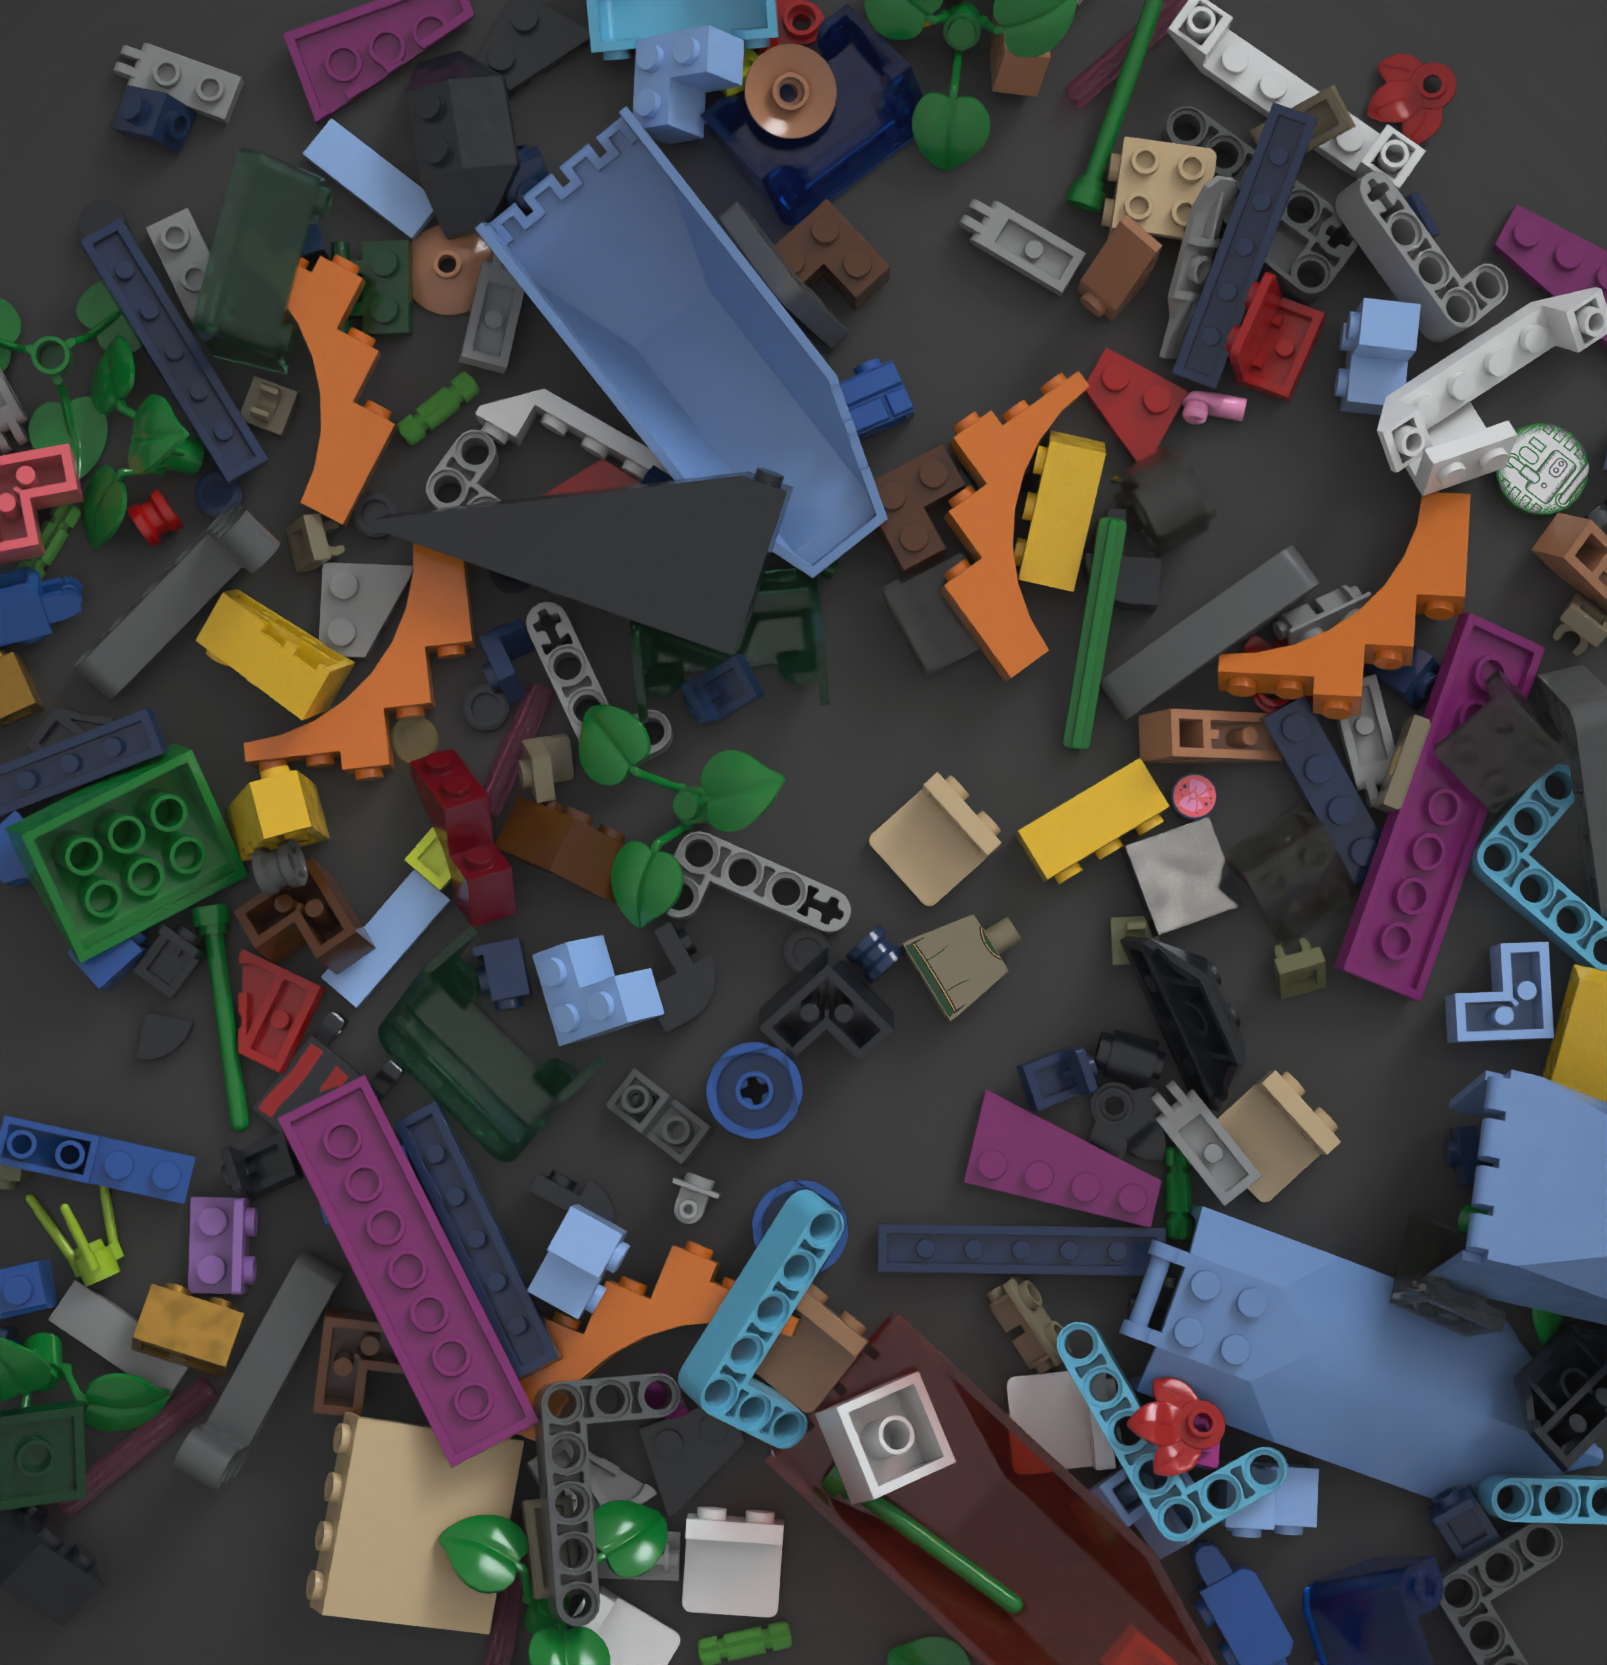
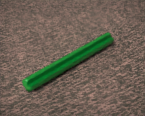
(1094, 633)

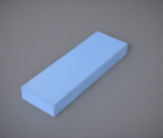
(370, 179)
(393, 932)

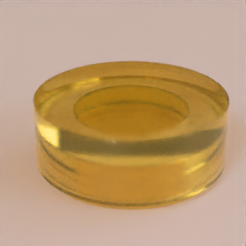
(414, 739)

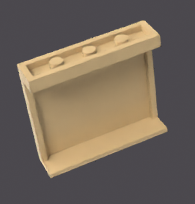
(385, 1519)

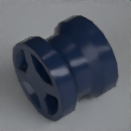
(875, 954)

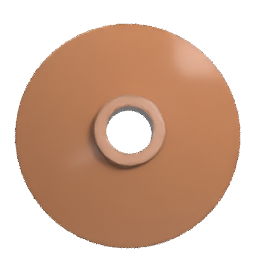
(813, 88)
(446, 292)

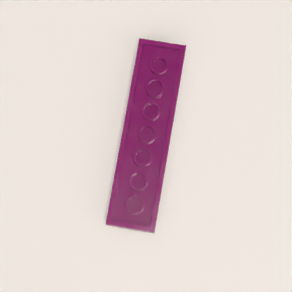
(1436, 830)
(408, 1271)

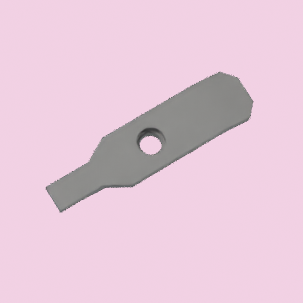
(1195, 259)

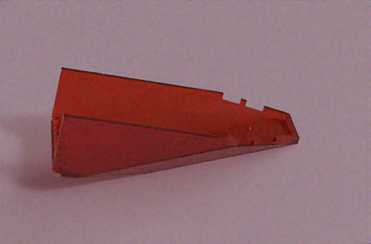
(1013, 1511)

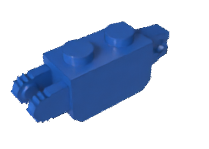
(33, 605)
(1239, 1609)

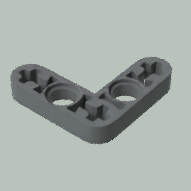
(780, 278)

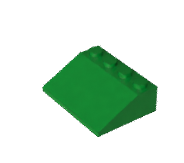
(128, 851)

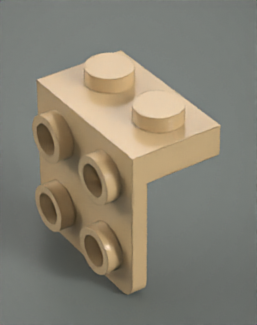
(1156, 185)
(935, 839)
(1278, 1131)

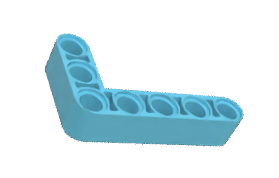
(1520, 864)
(752, 1317)
(1136, 1456)
(1529, 1497)

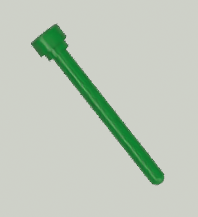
(1088, 190)
(212, 923)
(932, 1545)

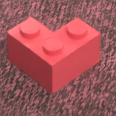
(32, 483)

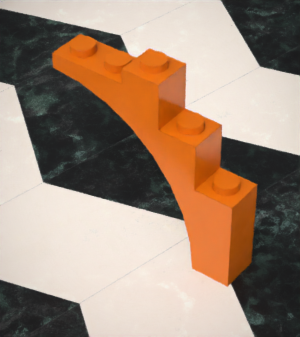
(350, 435)
(996, 457)
(1380, 633)
(402, 683)
(626, 1315)

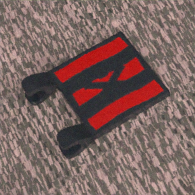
(318, 1071)

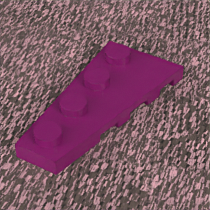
(367, 44)
(1551, 256)
(1045, 1163)

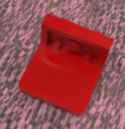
(1273, 340)

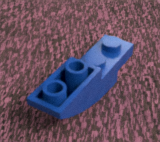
(95, 1159)

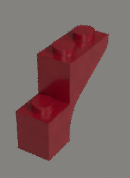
(464, 827)

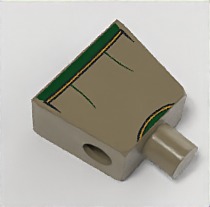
(961, 961)

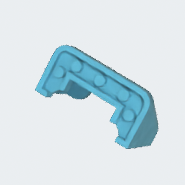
(619, 23)

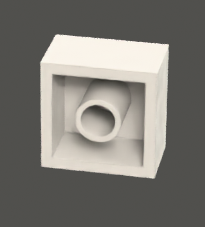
(885, 1438)

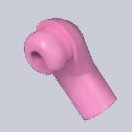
(1201, 403)

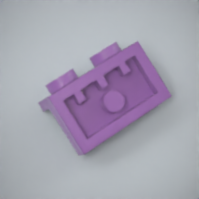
(221, 1245)

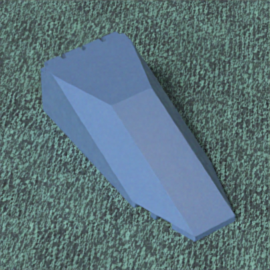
(689, 337)
(1542, 1197)

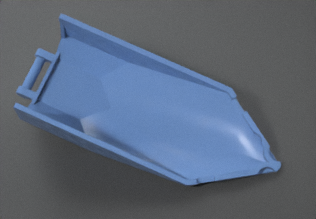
(1330, 1367)

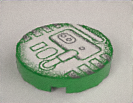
(1543, 471)

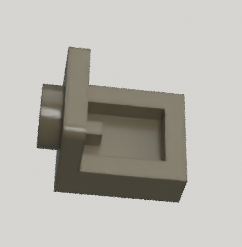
(545, 763)

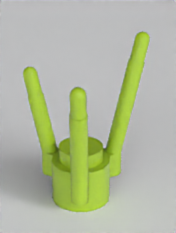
(94, 1259)

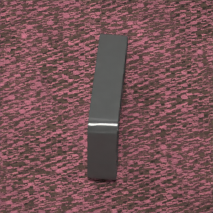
(175, 598)
(1578, 710)
(221, 1445)
(577, 1477)
(1481, 1590)

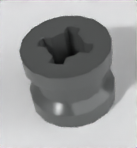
(279, 867)

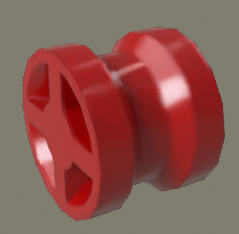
(155, 518)

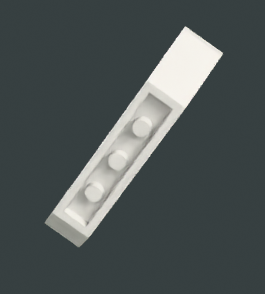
(1259, 81)
(1561, 321)
(514, 416)

